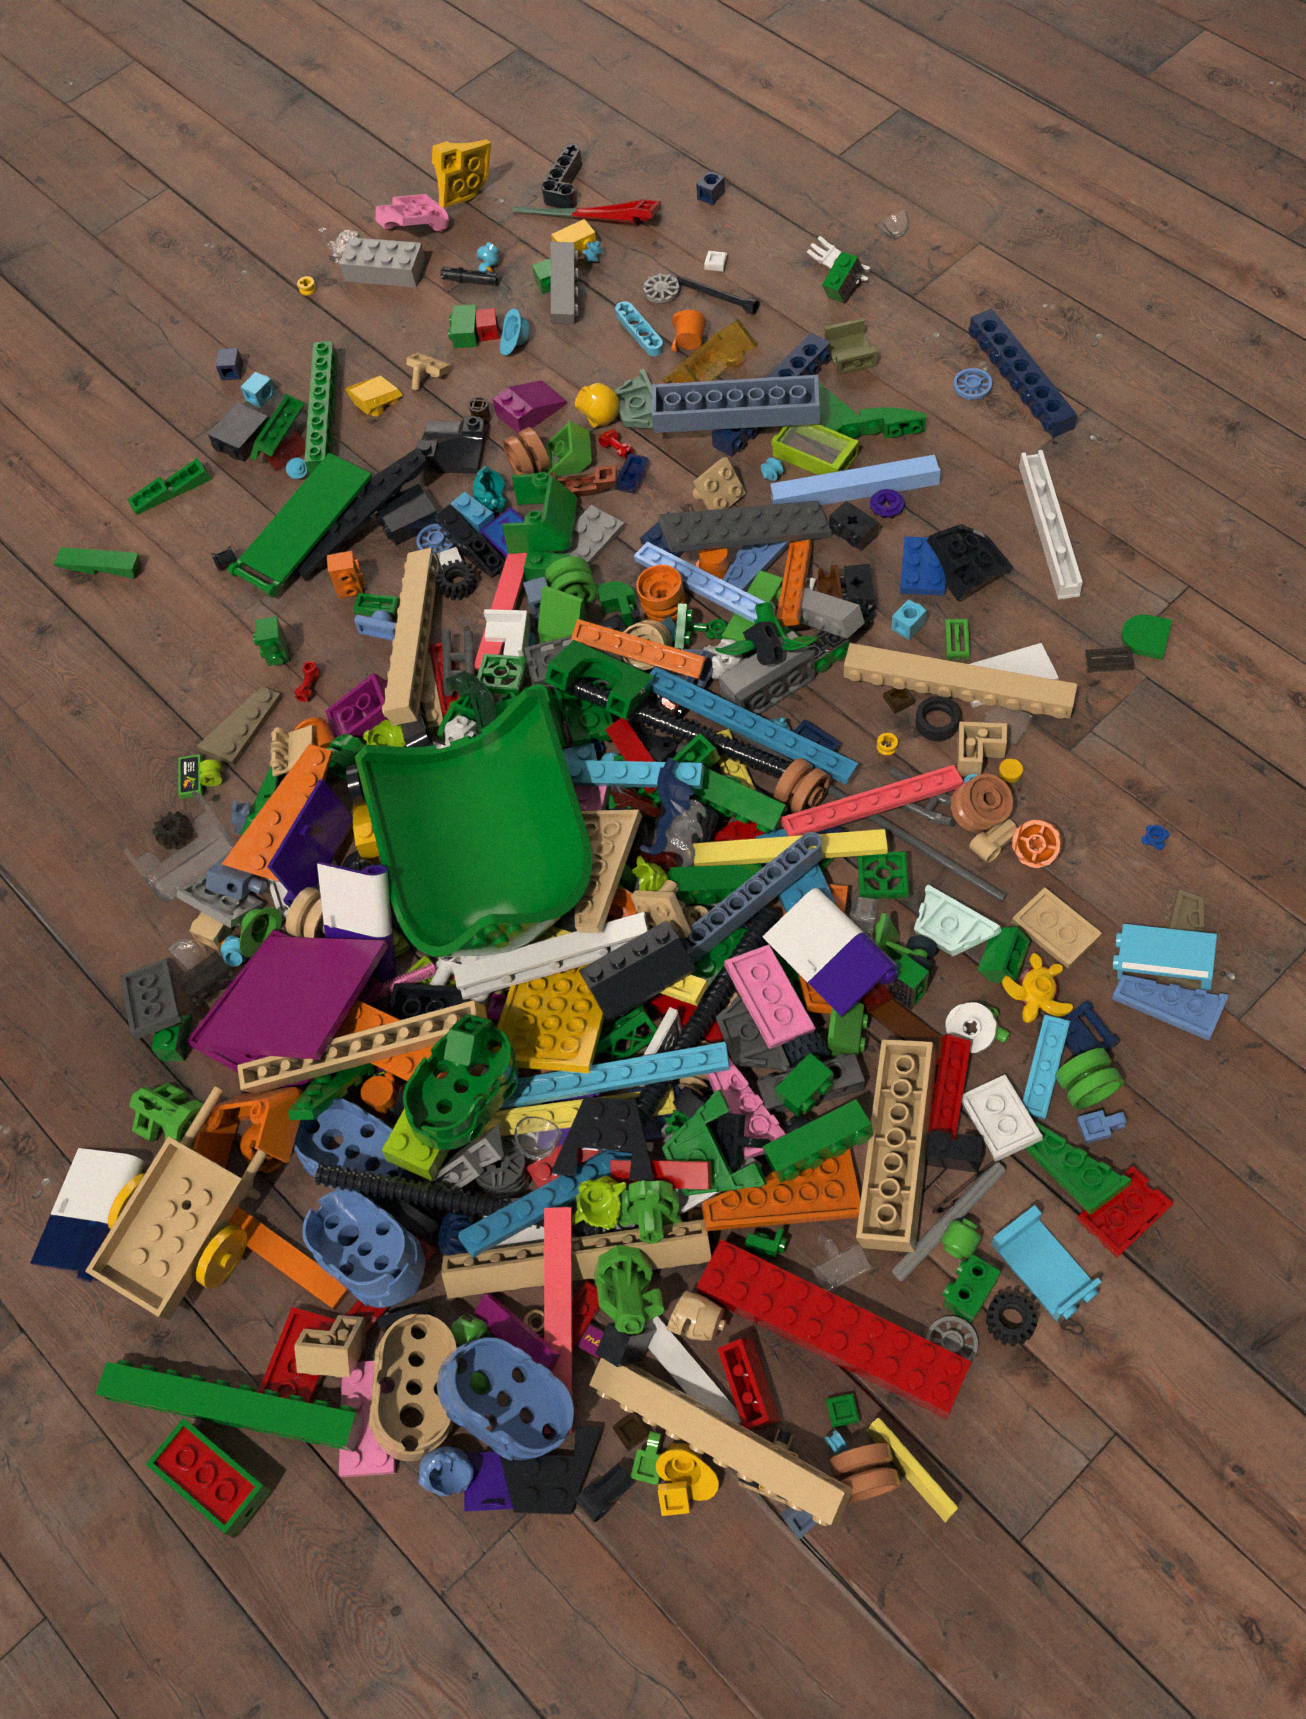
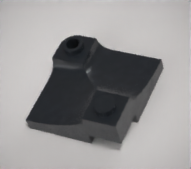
(453, 445)
(968, 559)

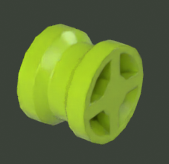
(210, 773)

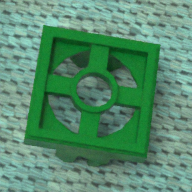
(485, 671)
(896, 858)

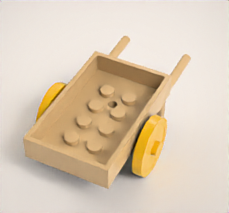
(159, 1242)

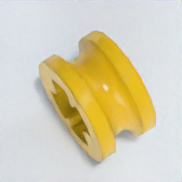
(306, 285)
(887, 750)

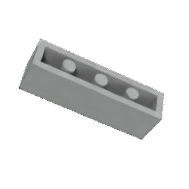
(562, 282)
(830, 613)

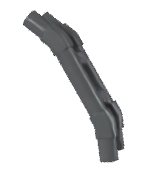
(448, 657)
(926, 811)

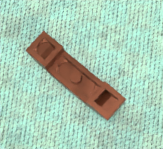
(590, 483)

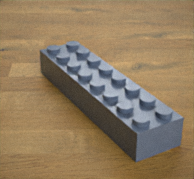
(735, 403)

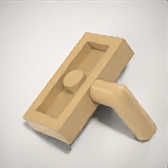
(427, 364)

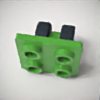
(918, 947)

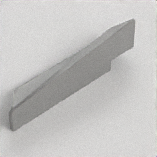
(468, 1162)

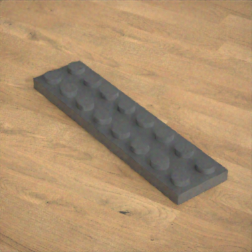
(744, 526)

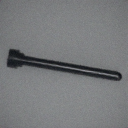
(750, 304)

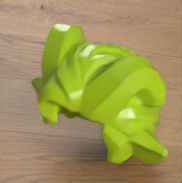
(385, 735)
(650, 875)
(599, 1202)

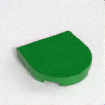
(1146, 635)

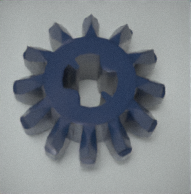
(449, 1232)

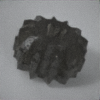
(173, 830)

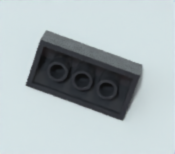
(637, 970)

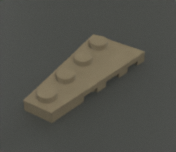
(238, 731)
(1188, 916)

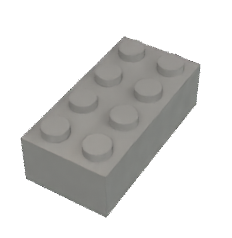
(382, 262)

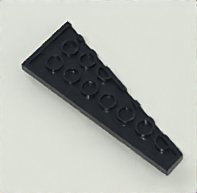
(365, 504)

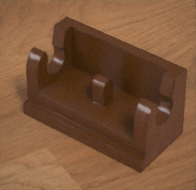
(830, 582)

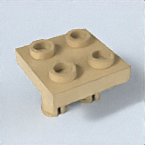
(718, 486)
(663, 906)

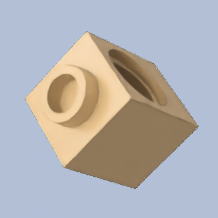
(209, 931)

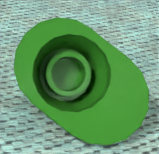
(256, 928)

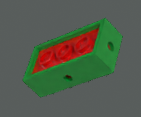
(208, 1478)

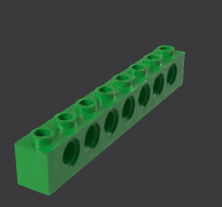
(321, 404)

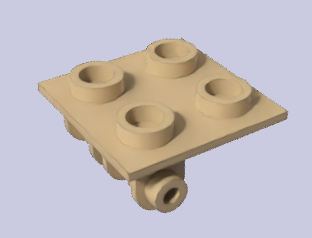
(288, 748)

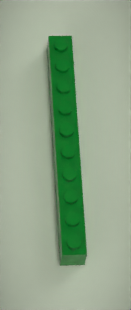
(231, 1406)

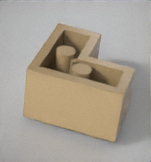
(979, 741)
(331, 1351)

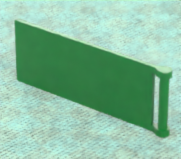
(301, 523)

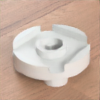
(971, 1012)

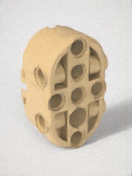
(393, 1366)

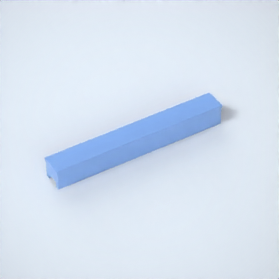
(859, 482)

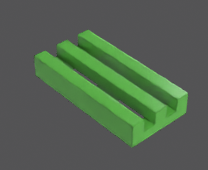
(957, 653)

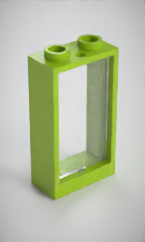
(815, 448)

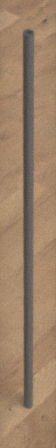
(893, 829)

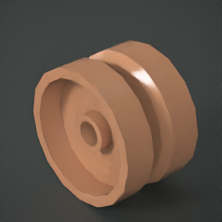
(526, 452)
(802, 786)
(981, 803)
(865, 1471)

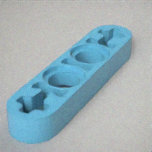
(635, 330)

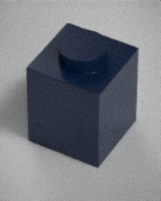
(229, 364)

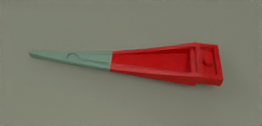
(622, 213)

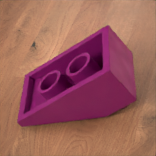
(527, 404)
(359, 708)

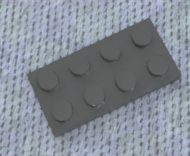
(150, 999)

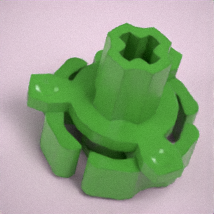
(649, 1209)

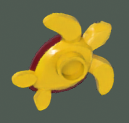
(1037, 990)

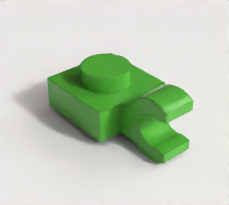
(645, 1461)

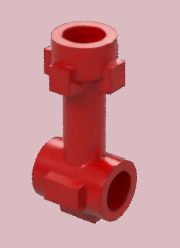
(611, 438)
(311, 674)

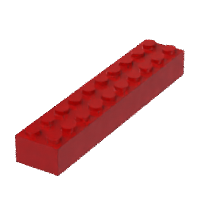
(834, 1329)

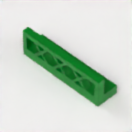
(277, 427)
(620, 1030)

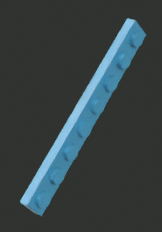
(531, 1207)

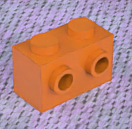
(345, 574)

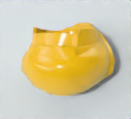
(598, 404)

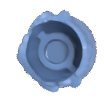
(445, 1471)

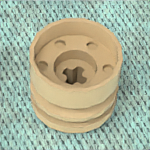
(647, 630)

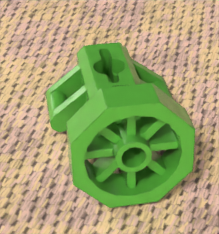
(163, 1112)
(623, 1286)

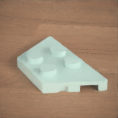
(952, 923)

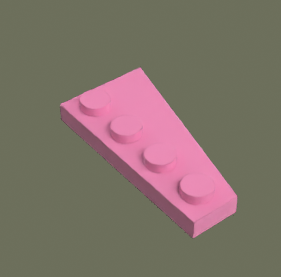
(743, 1101)

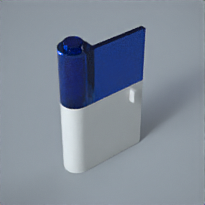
(82, 1210)

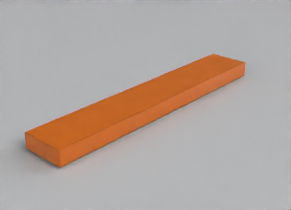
(794, 583)
(638, 649)
(289, 1260)

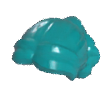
(489, 488)

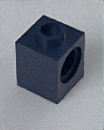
(710, 188)

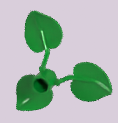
(766, 613)

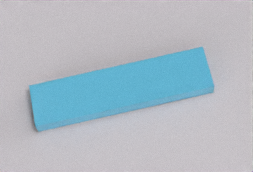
(1045, 1066)

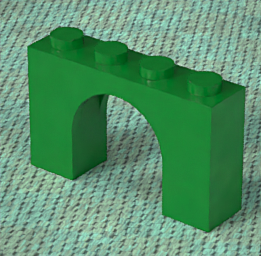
(581, 661)

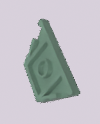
(636, 402)

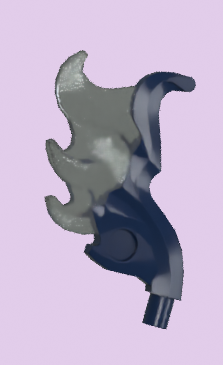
(680, 819)

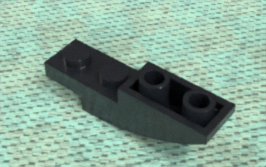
(469, 542)

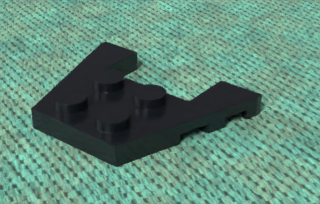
(610, 1127)
(550, 1481)

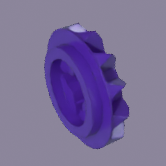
(893, 499)

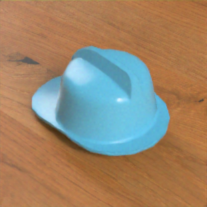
(514, 331)

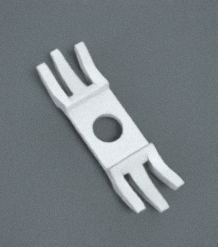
(830, 256)

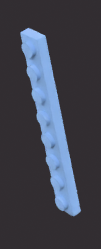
(702, 582)

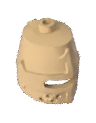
(696, 1317)

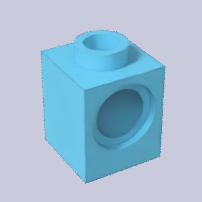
(258, 389)
(909, 619)

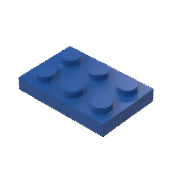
(921, 568)

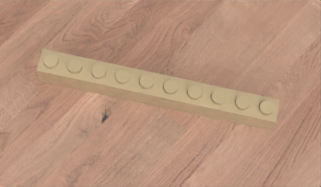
(411, 638)
(960, 681)
(356, 1049)
(524, 1264)
(724, 1440)

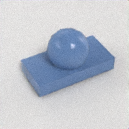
(378, 626)

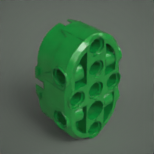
(428, 1095)

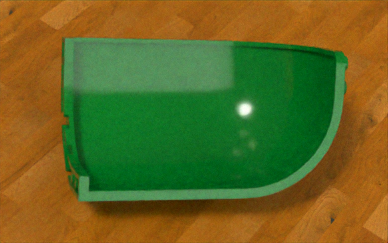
(479, 833)

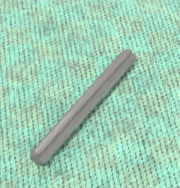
(956, 1212)

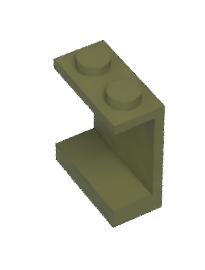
(850, 347)

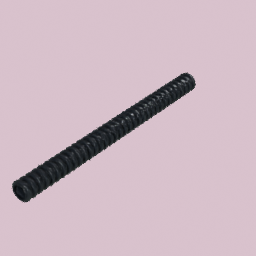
(684, 730)
(707, 1010)
(423, 1194)

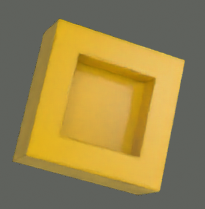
(673, 1498)

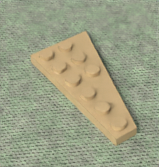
(610, 840)

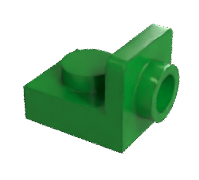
(764, 1246)

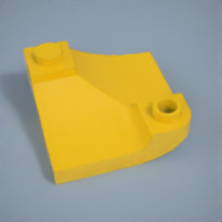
(460, 170)

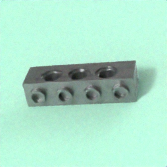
(843, 1064)

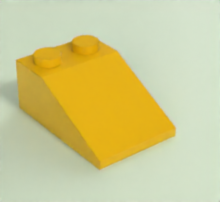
(364, 833)

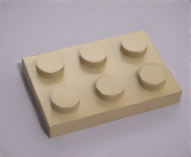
(1056, 928)

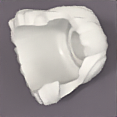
(720, 661)

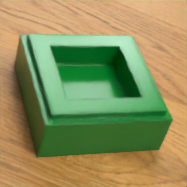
(842, 1411)

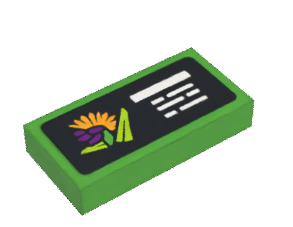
(189, 776)

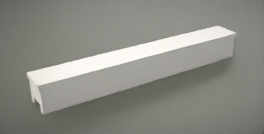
(1050, 525)
(545, 957)

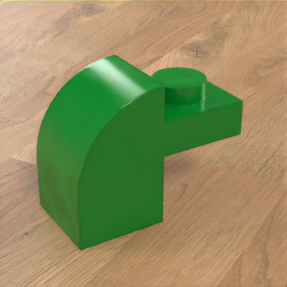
(617, 597)

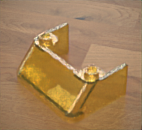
(714, 355)

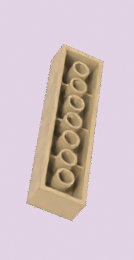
(898, 1146)

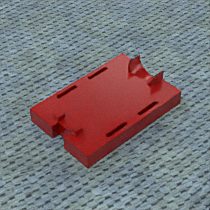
(1126, 1214)

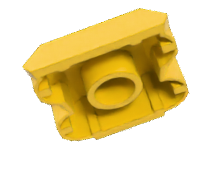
(373, 395)

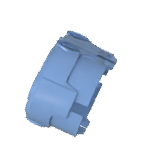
(352, 1124)
(379, 1244)
(537, 1393)

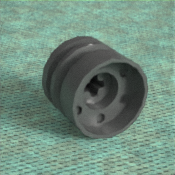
(511, 1178)

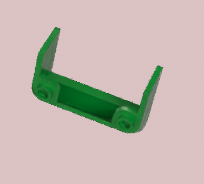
(543, 529)

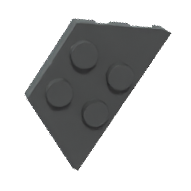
(745, 1040)

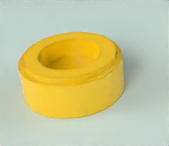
(1010, 770)

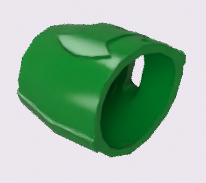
(344, 752)

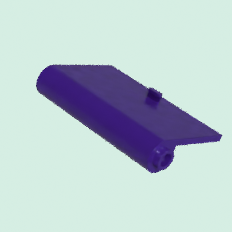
(310, 840)

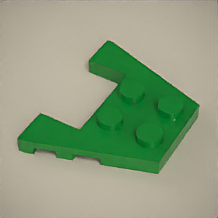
(697, 1143)

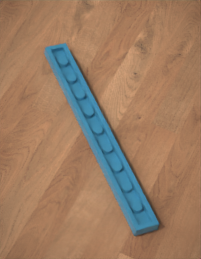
(751, 725)

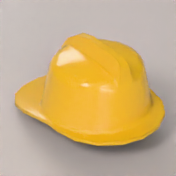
(686, 1465)

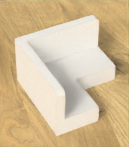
(508, 627)

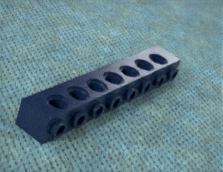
(802, 361)
(1022, 373)

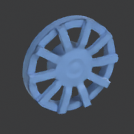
(972, 383)
(435, 539)

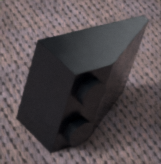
(415, 1000)

